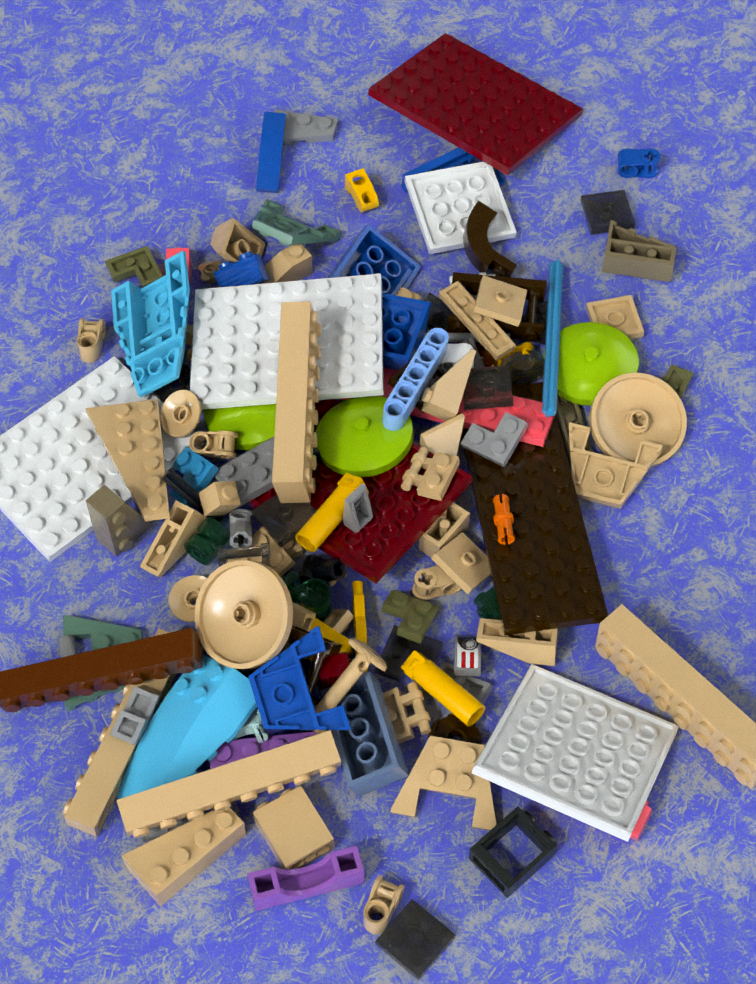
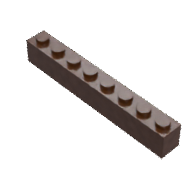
(100, 670)

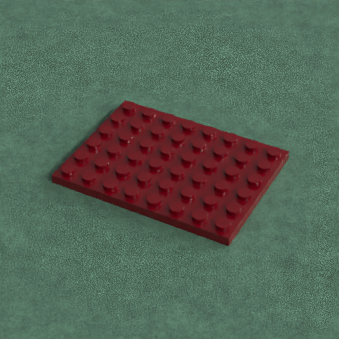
(475, 103)
(397, 518)

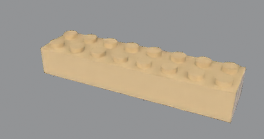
(296, 403)
(680, 692)

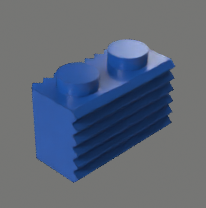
(246, 271)

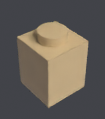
(219, 498)

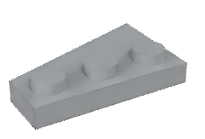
(308, 128)

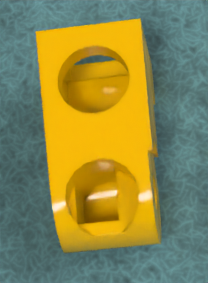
(361, 190)

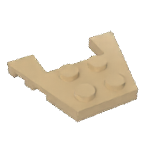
(603, 477)
(447, 769)

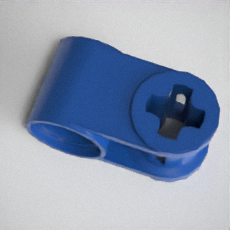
(636, 163)

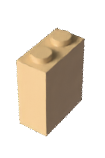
(293, 829)

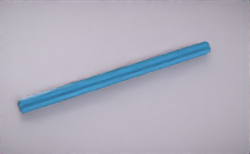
(552, 341)

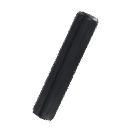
(186, 492)

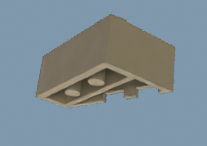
(637, 255)
(115, 521)

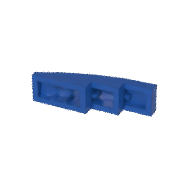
(271, 152)

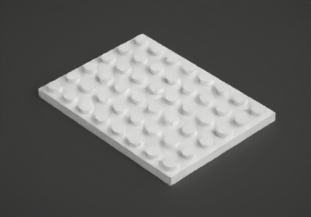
(240, 336)
(59, 461)

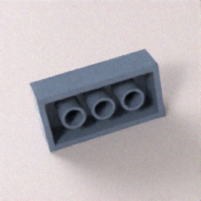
(370, 747)

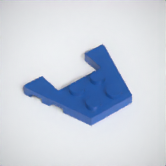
(284, 693)

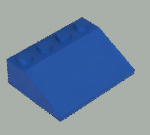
(375, 255)
(402, 329)

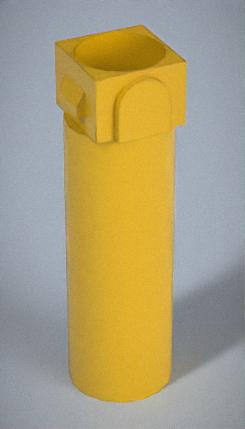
(328, 515)
(443, 688)

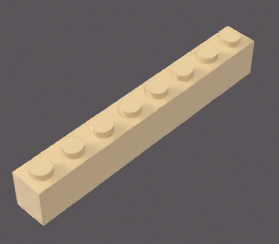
(108, 766)
(229, 783)

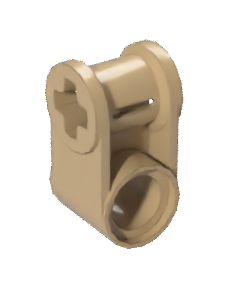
(90, 339)
(219, 444)
(434, 581)
(382, 900)

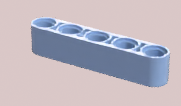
(421, 367)

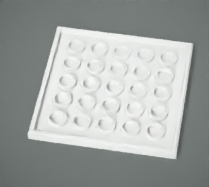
(577, 751)

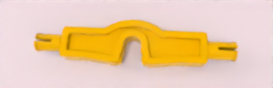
(359, 619)

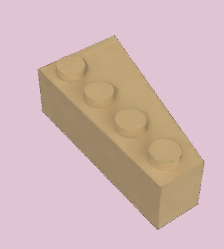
(183, 853)

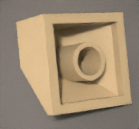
(234, 239)
(445, 436)

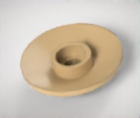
(175, 409)
(182, 596)

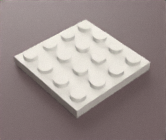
(446, 199)

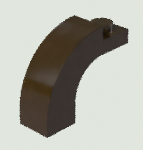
(477, 244)

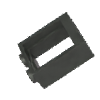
(493, 870)

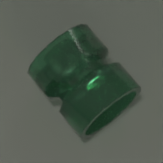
(204, 544)
(316, 597)

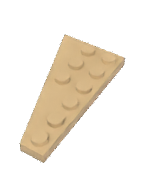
(135, 446)

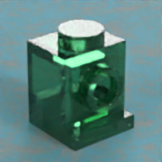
(487, 605)

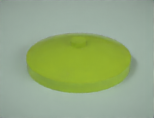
(590, 358)
(252, 423)
(357, 442)

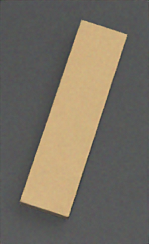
(481, 326)

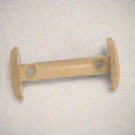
(350, 676)

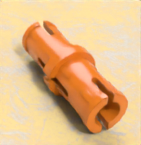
(503, 519)

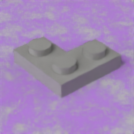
(497, 445)

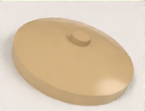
(635, 410)
(243, 614)

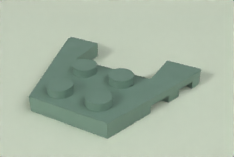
(290, 232)
(101, 636)

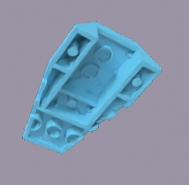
(154, 325)
(189, 726)

